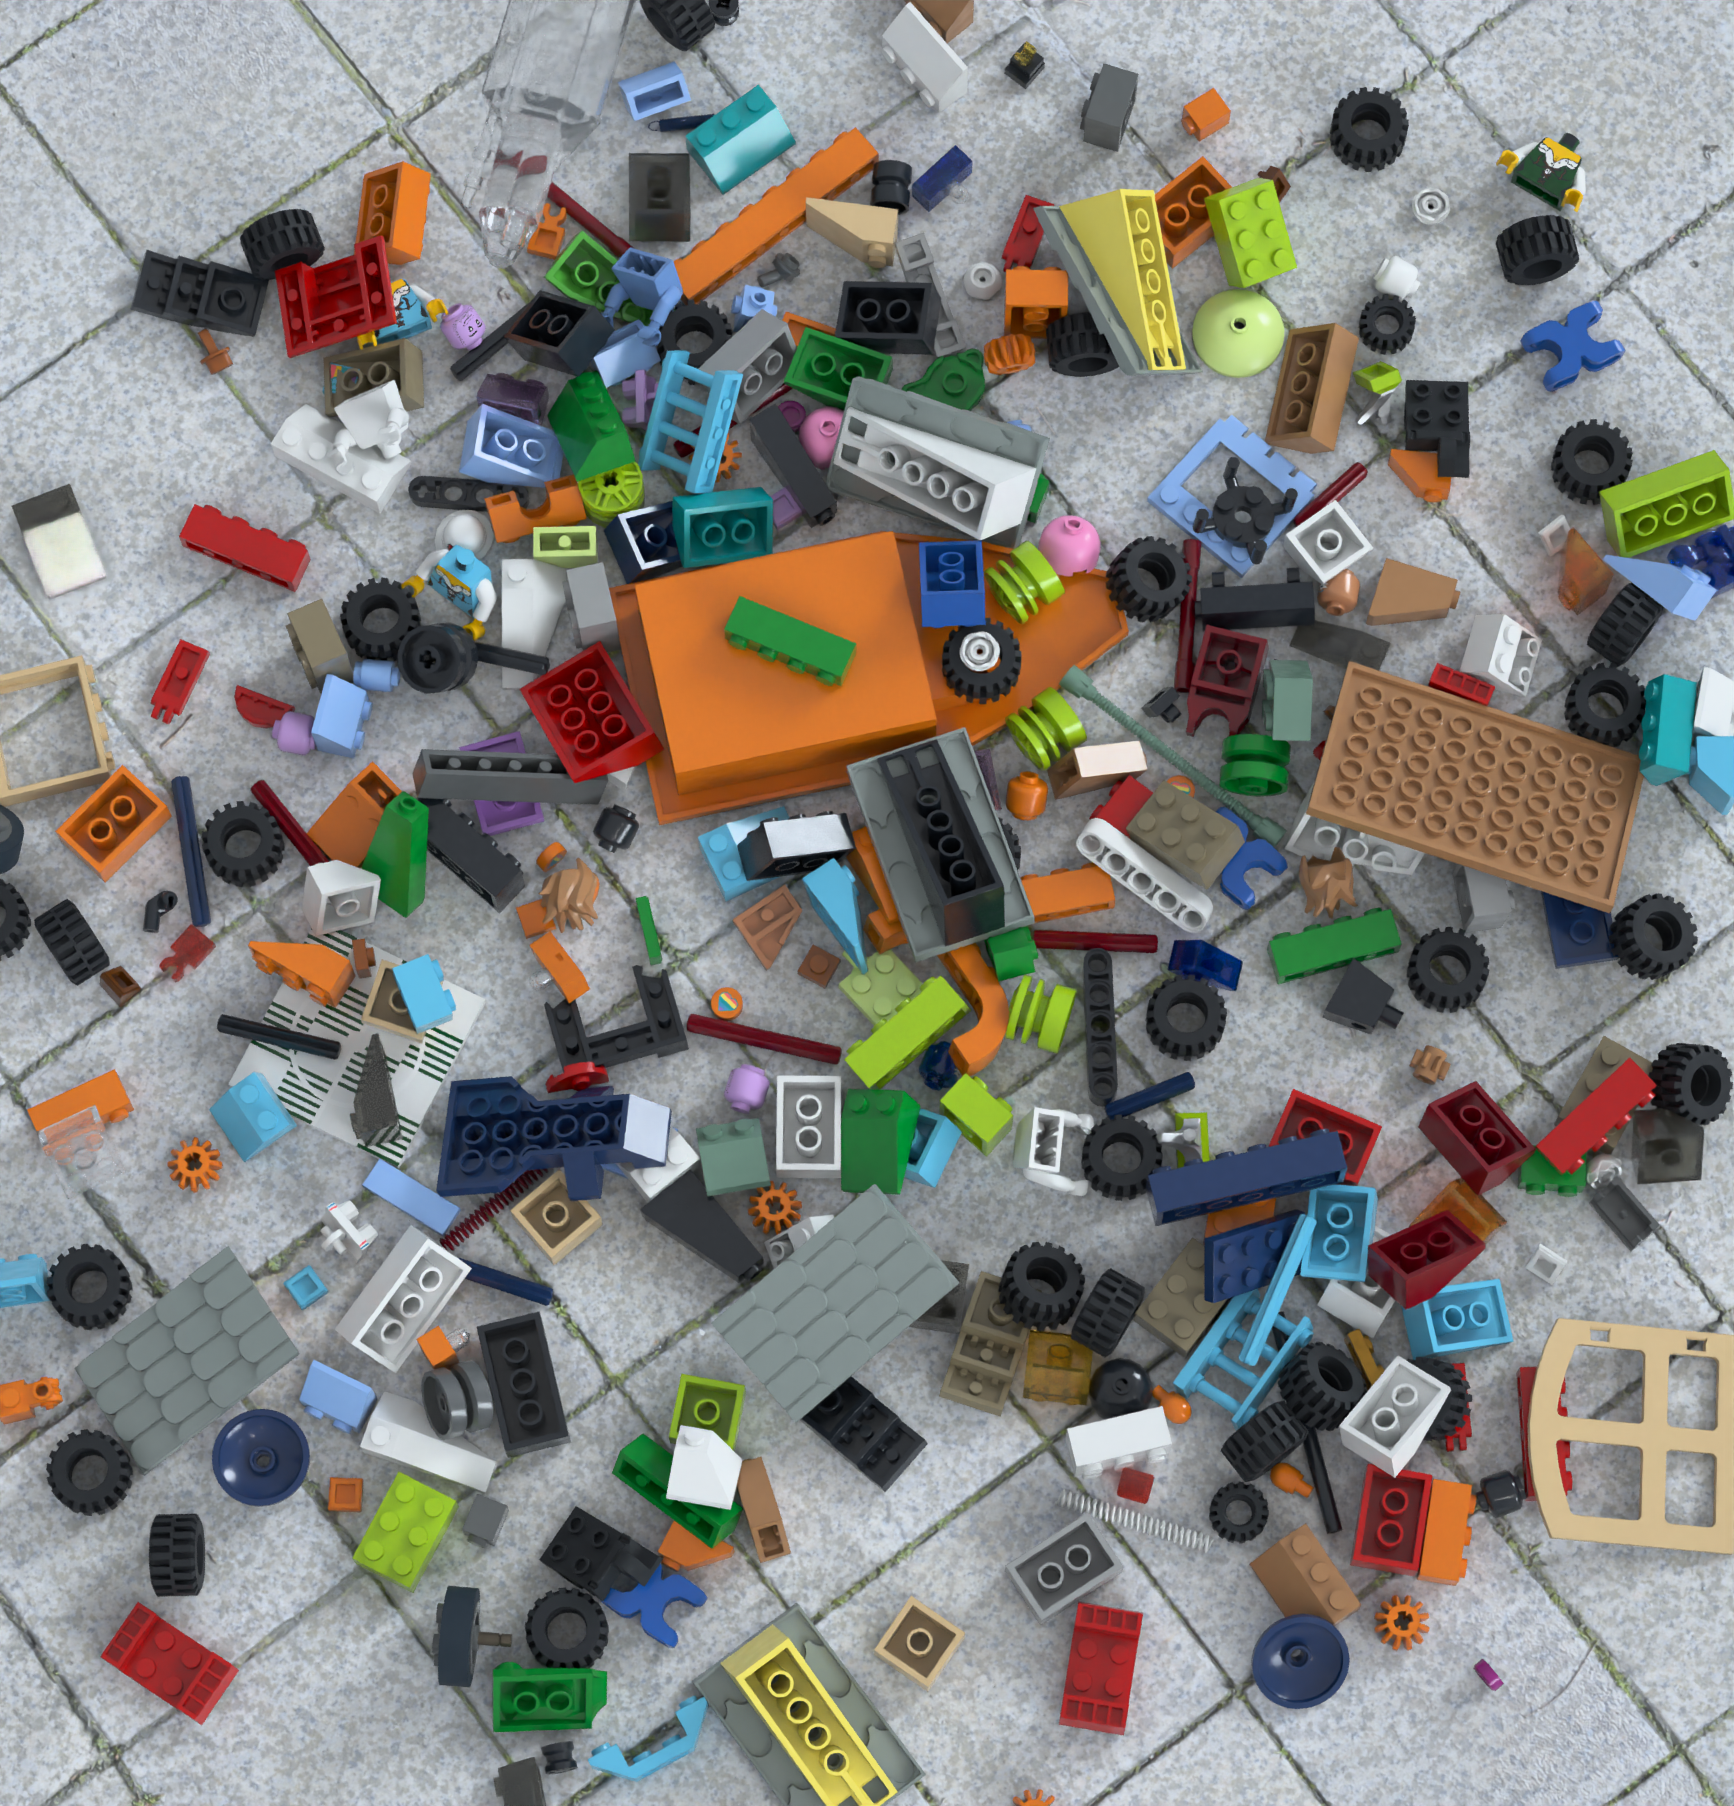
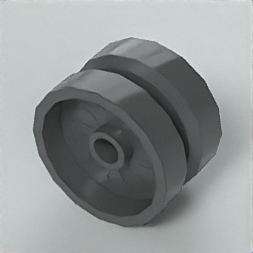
(457, 1399)

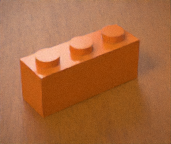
(1069, 892)
(103, 1091)
(1446, 1532)

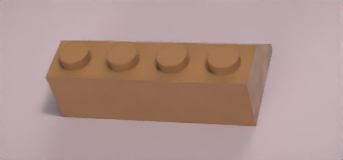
(1312, 388)

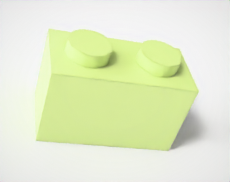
(566, 545)

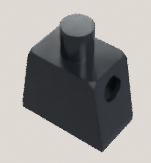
(1362, 1001)

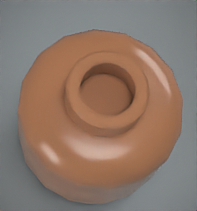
(1339, 593)

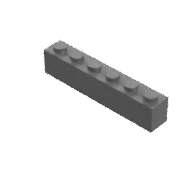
(501, 778)

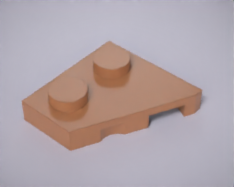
(769, 924)

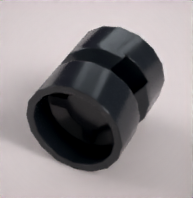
(891, 185)

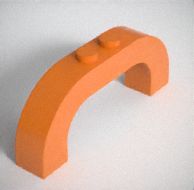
(977, 982)

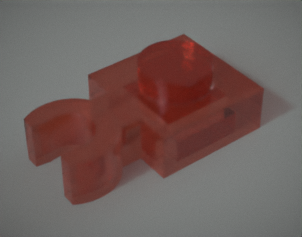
(190, 950)

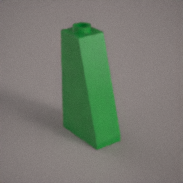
(400, 854)

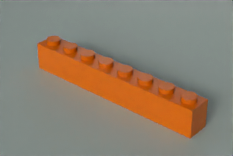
(774, 216)

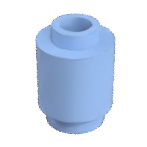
(376, 675)

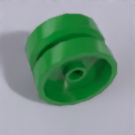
(1254, 765)

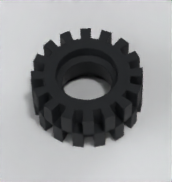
(1387, 307)
(1243, 1493)

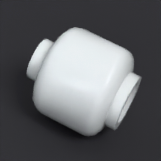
(1396, 278)

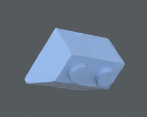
(341, 717)
(337, 1398)

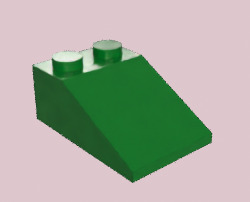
(827, 365)
(876, 1139)

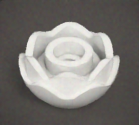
(1433, 197)
(979, 289)
(976, 641)
(1602, 1170)

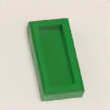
(649, 930)

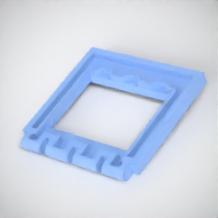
(1182, 507)

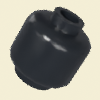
(616, 828)
(1501, 1493)

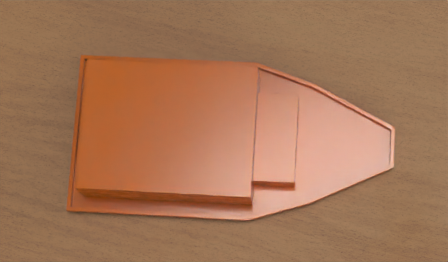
(763, 734)

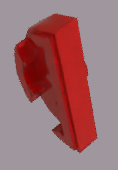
(259, 709)
(577, 1077)

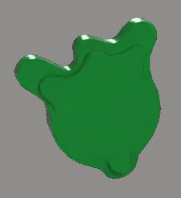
(953, 380)

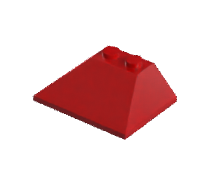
(336, 298)

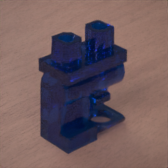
(1716, 550)

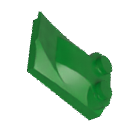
(546, 1698)

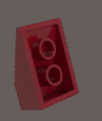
(1422, 1258)

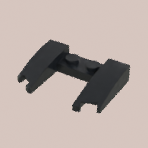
(659, 1034)

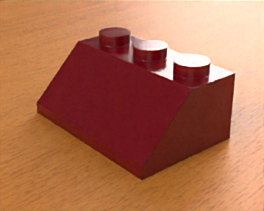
(1475, 1137)

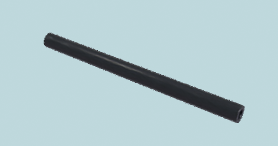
(1316, 1462)

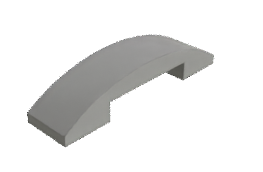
(919, 267)

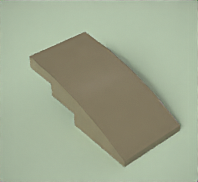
(985, 1351)

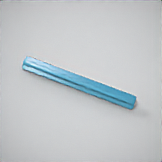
(1277, 1290)

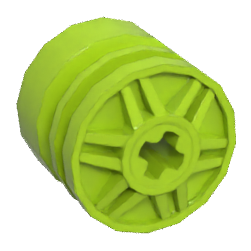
(604, 502)
(1028, 579)
(1041, 732)
(1040, 1013)

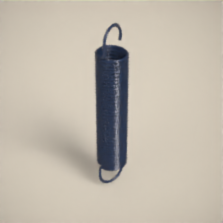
(682, 123)

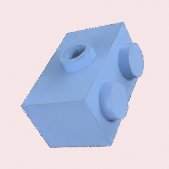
(654, 91)
(624, 355)

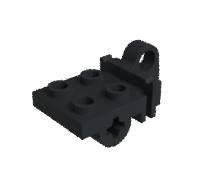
(1439, 421)
(595, 1555)

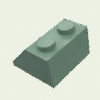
(733, 1156)

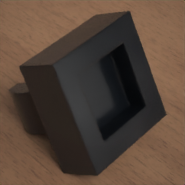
(1162, 705)

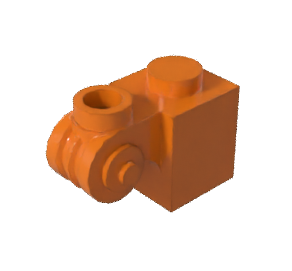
(20, 1398)

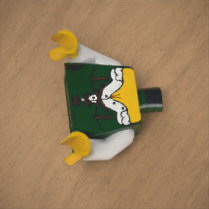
(1548, 171)

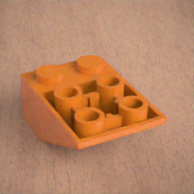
(353, 817)
(306, 967)

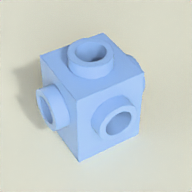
(750, 303)

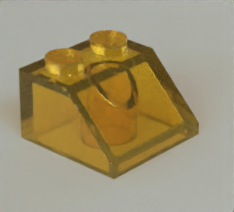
(1057, 1369)

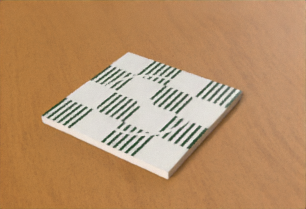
(324, 1089)

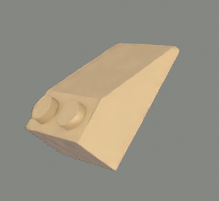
(856, 228)

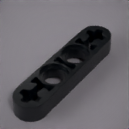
(469, 489)

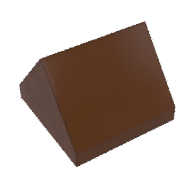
(119, 985)

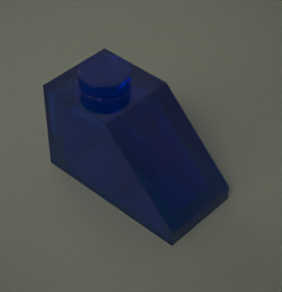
(1205, 962)

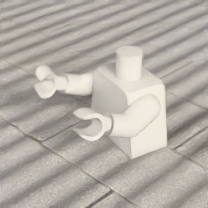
(371, 420)
(1040, 1145)

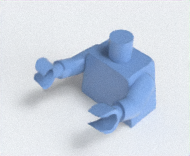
(649, 283)

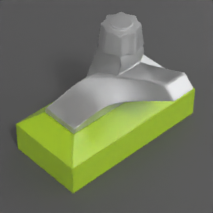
(1381, 383)
(1189, 1137)

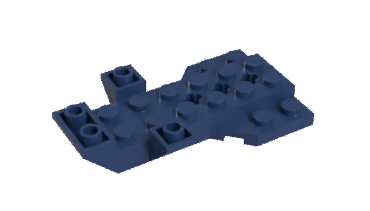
(502, 1131)

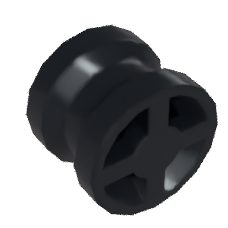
(724, 14)
(559, 1757)

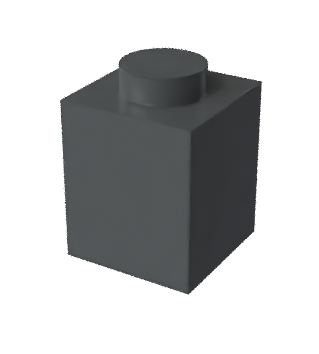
(485, 1521)

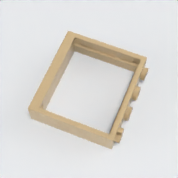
(46, 674)

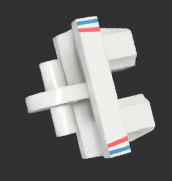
(342, 1234)

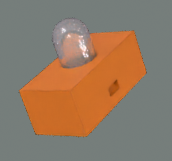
(556, 969)
(442, 1349)

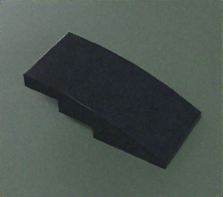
(199, 294)
(865, 1433)

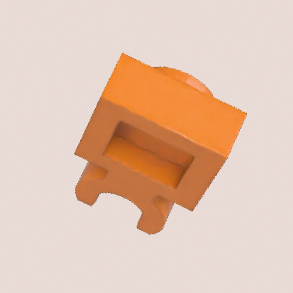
(548, 237)

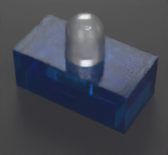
(944, 180)

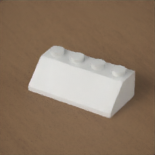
(366, 475)
(402, 1299)

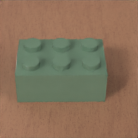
(1288, 700)

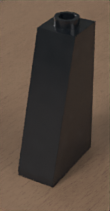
(792, 466)
(703, 1227)

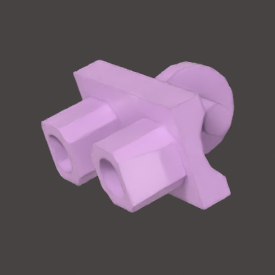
(644, 391)

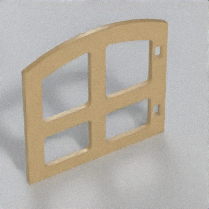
(1651, 1436)

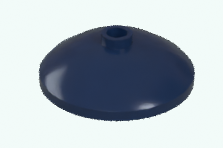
(251, 1437)
(1312, 1674)

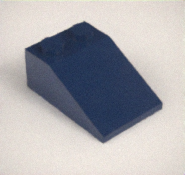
(644, 542)

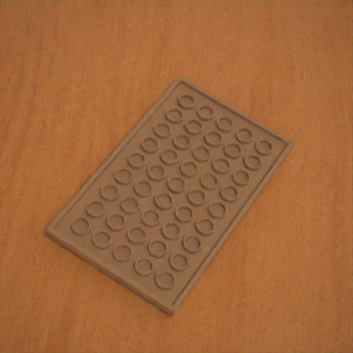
(1477, 787)

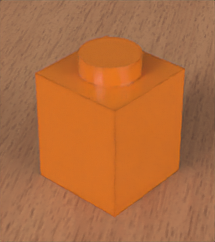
(1205, 115)

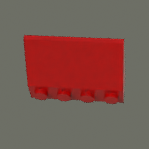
(591, 716)

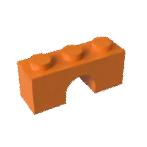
(561, 508)

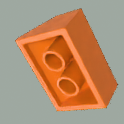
(395, 208)

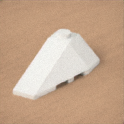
(530, 611)
(1319, 838)
(404, 1436)

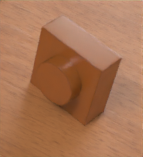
(363, 957)
(819, 966)

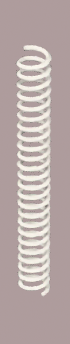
(1164, 1531)

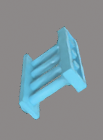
(714, 427)
(1211, 1353)

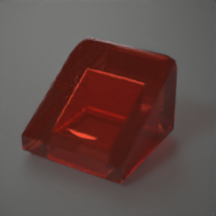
(1135, 1485)

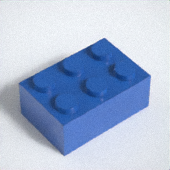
(952, 583)

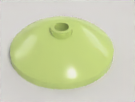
(1234, 350)

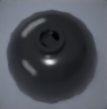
(1133, 1386)

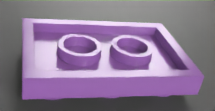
(504, 816)

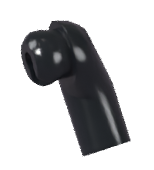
(156, 908)

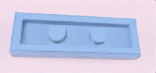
(411, 1197)

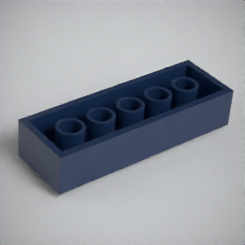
(1246, 1177)

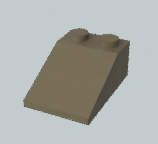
(378, 365)

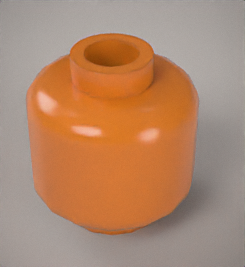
(1026, 796)

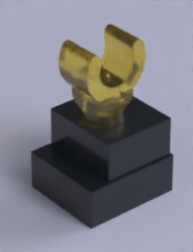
(1025, 65)

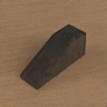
(1341, 645)

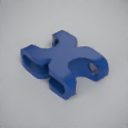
(1572, 346)
(1250, 855)
(652, 1602)

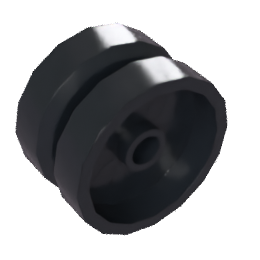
(437, 657)

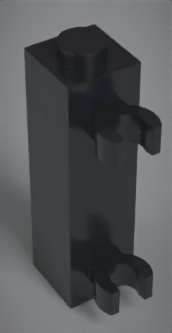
(1256, 604)

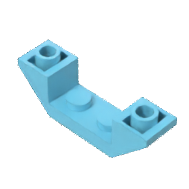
(611, 1761)

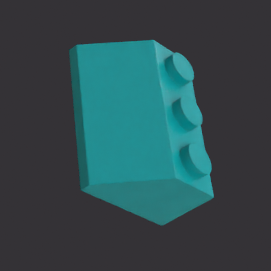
(739, 139)
(723, 526)
(1667, 728)

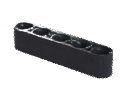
(1102, 1012)

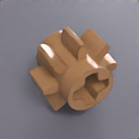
(1430, 1065)

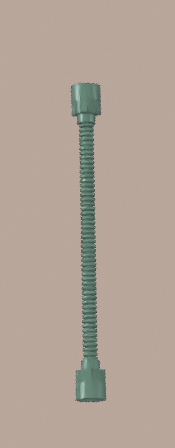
(1081, 686)

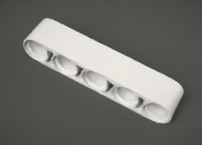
(1150, 889)

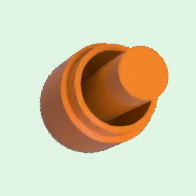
(1174, 1405)
(1290, 1479)

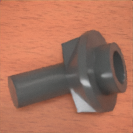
(786, 269)

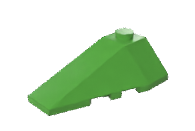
(586, 275)

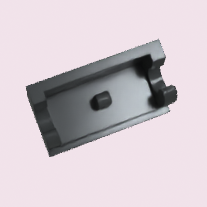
(1624, 1214)

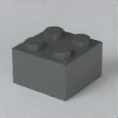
(1109, 107)

